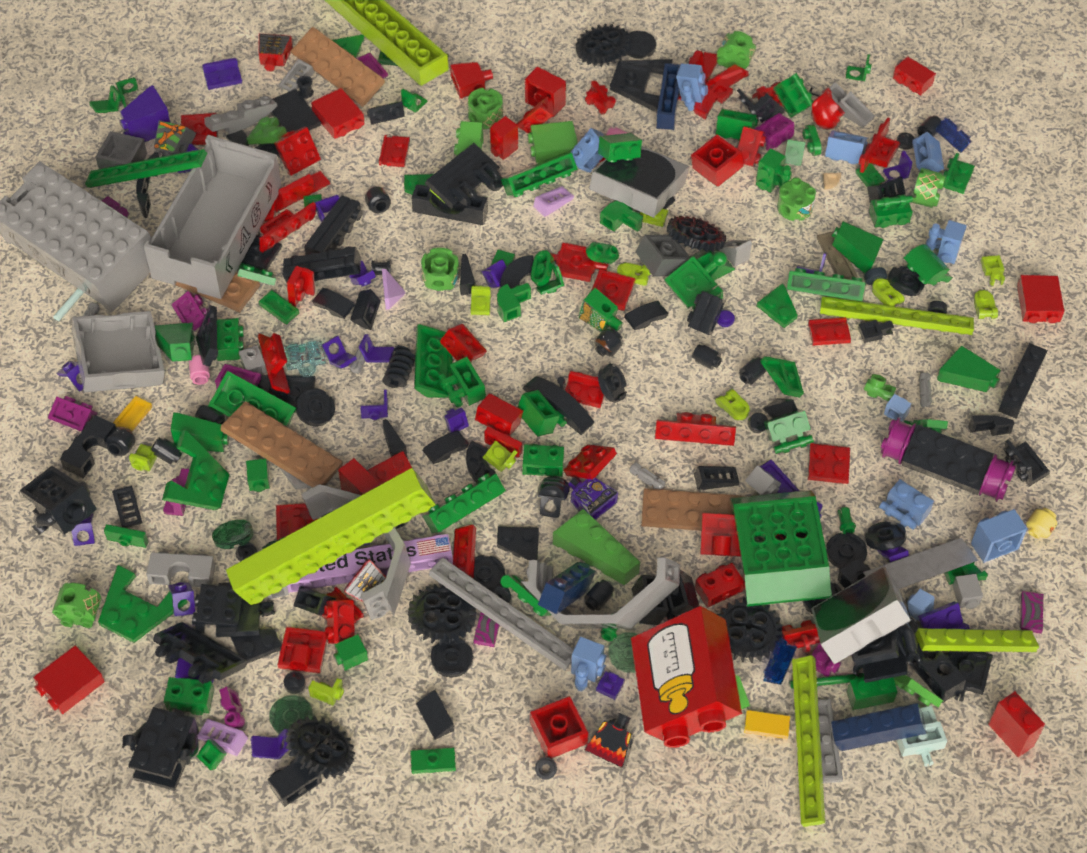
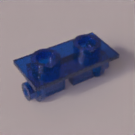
(956, 138)
(778, 666)

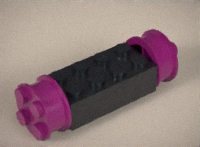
(947, 459)

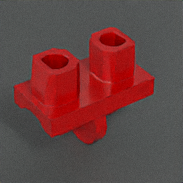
(598, 96)
(802, 636)

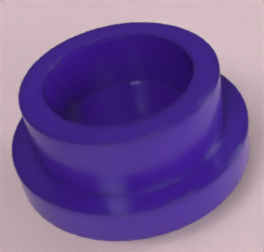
(726, 318)

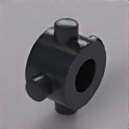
(267, 609)

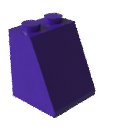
(143, 115)

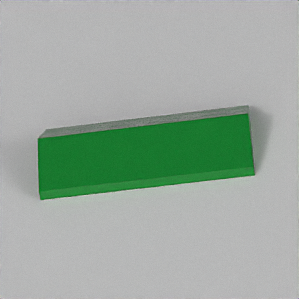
(430, 362)
(235, 391)

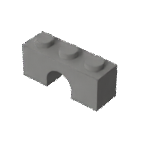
(164, 565)

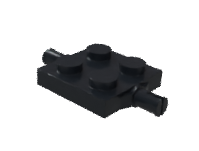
(975, 668)

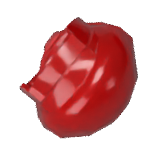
(826, 111)

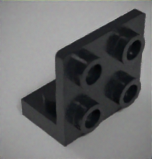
(764, 108)

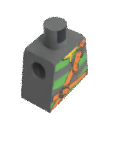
(172, 138)

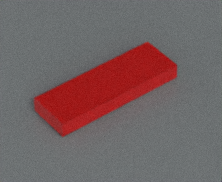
(465, 549)

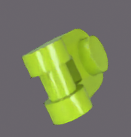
(630, 270)
(882, 289)
(982, 300)
(737, 409)

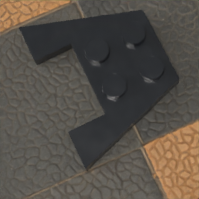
(633, 77)

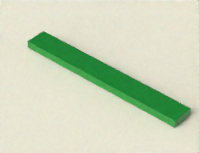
(146, 168)

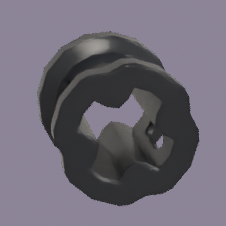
(304, 84)
(378, 266)

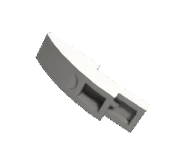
(246, 115)

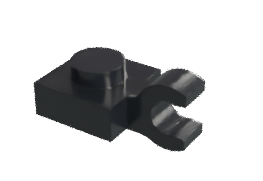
(873, 331)

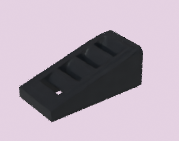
(875, 191)
(466, 276)
(393, 440)
(704, 480)
(122, 493)

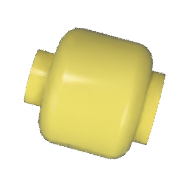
(1041, 523)

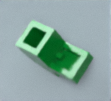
(619, 213)
(509, 301)

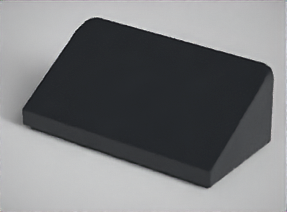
(365, 309)
(311, 600)
(435, 715)

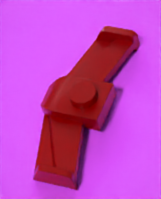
(719, 89)

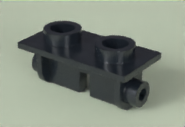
(386, 112)

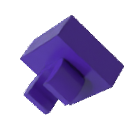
(456, 420)
(610, 685)

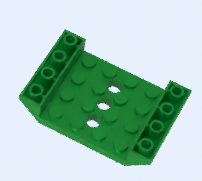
(781, 568)

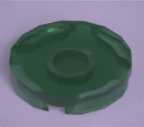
(232, 534)
(622, 659)
(289, 710)

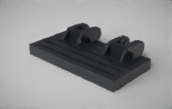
(463, 175)
(207, 656)

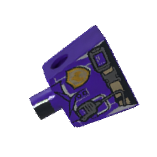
(592, 496)

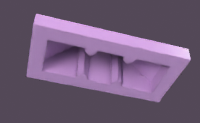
(392, 290)

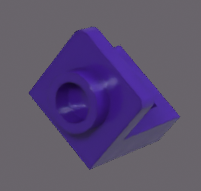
(364, 277)

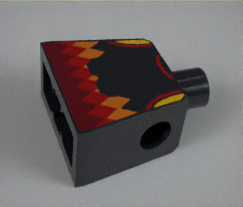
(612, 741)

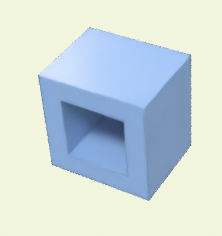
(897, 408)
(920, 603)

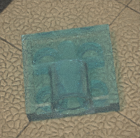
(311, 353)

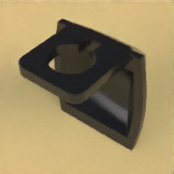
(555, 489)

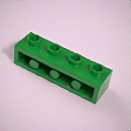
(538, 174)
(826, 286)
(460, 505)

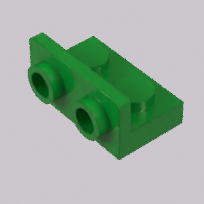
(958, 175)

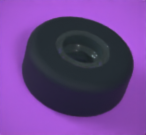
(874, 274)

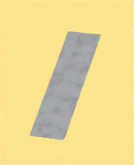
(929, 563)

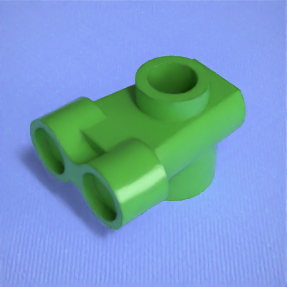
(876, 387)

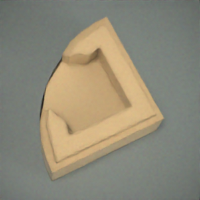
(831, 179)

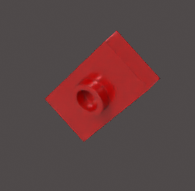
(509, 443)

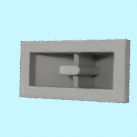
(737, 251)

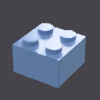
(998, 535)

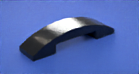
(141, 191)
(562, 402)

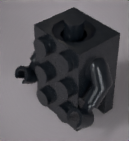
(58, 501)
(887, 655)
(163, 747)

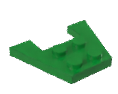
(205, 479)
(129, 614)

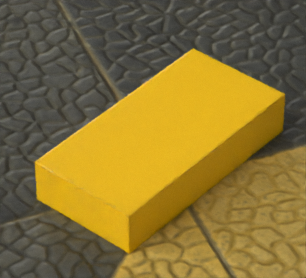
(133, 413)
(767, 724)

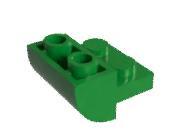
(927, 265)

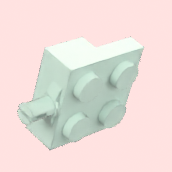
(924, 744)

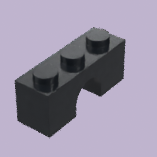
(77, 458)

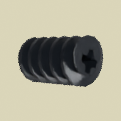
(399, 367)

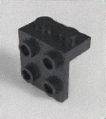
(1027, 463)
(216, 607)

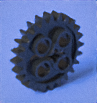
(603, 45)
(696, 233)
(436, 618)
(745, 646)
(327, 758)

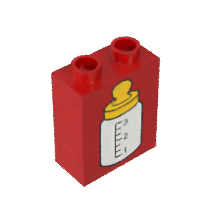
(686, 677)

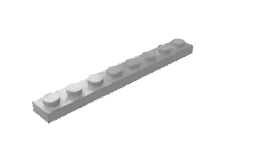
(503, 613)

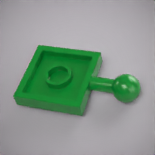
(693, 278)

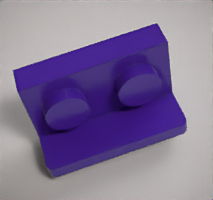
(222, 73)
(944, 617)

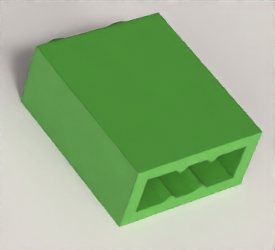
(551, 140)

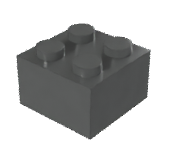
(661, 254)

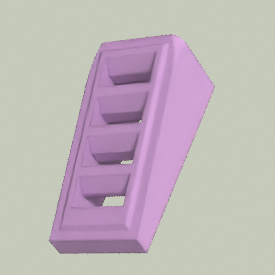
(545, 208)
(234, 742)

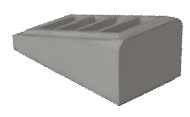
(299, 65)

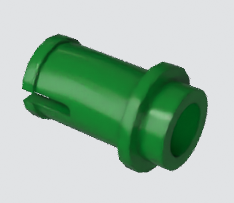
(846, 521)
(608, 634)

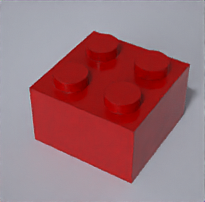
(543, 84)
(717, 160)
(558, 727)

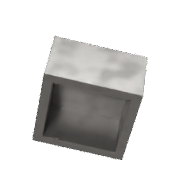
(120, 150)

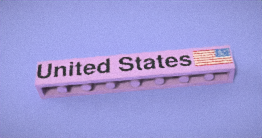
(422, 552)

